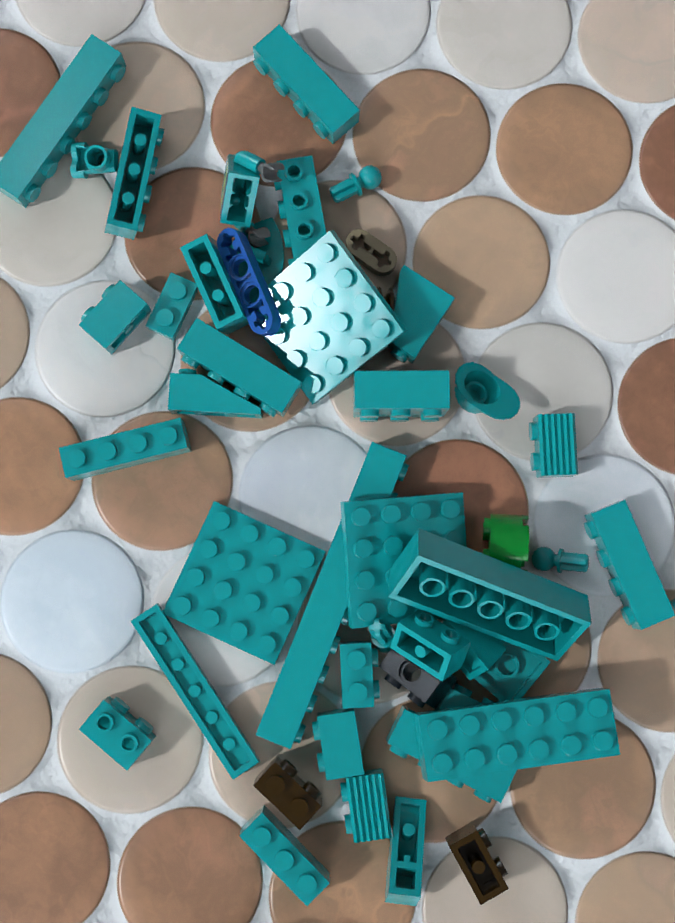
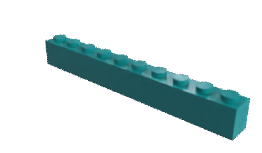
(324, 613)

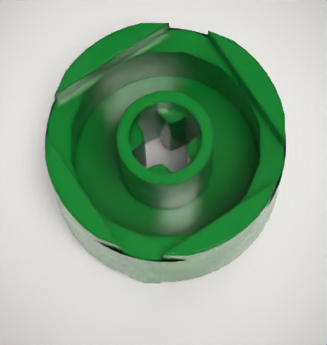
(507, 538)

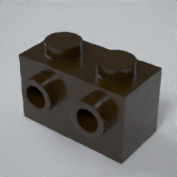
(288, 792)
(475, 861)

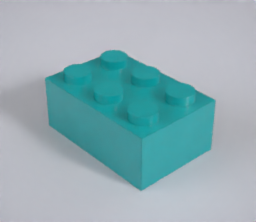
(401, 395)

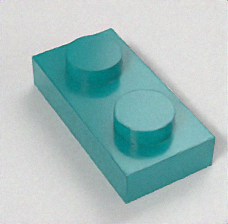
(172, 306)

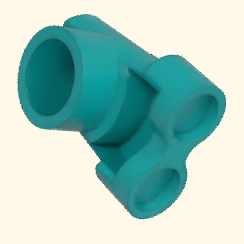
(88, 159)

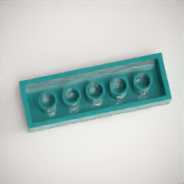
(488, 595)
(516, 734)

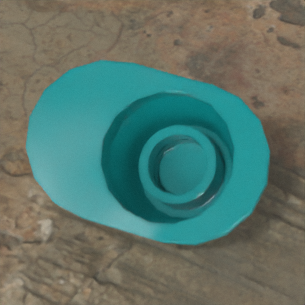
(483, 392)

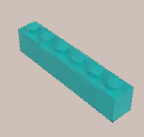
(60, 120)

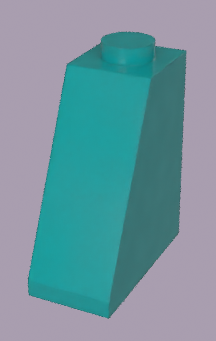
(420, 309)

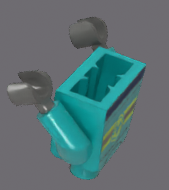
(240, 193)

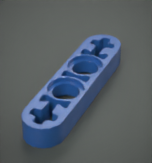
(244, 284)

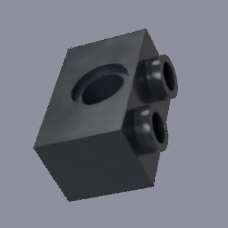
(425, 689)

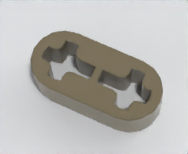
(374, 246)

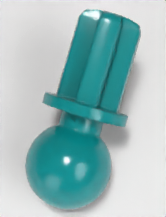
(368, 178)
(545, 559)
(381, 635)

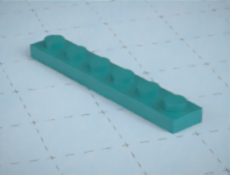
(195, 691)

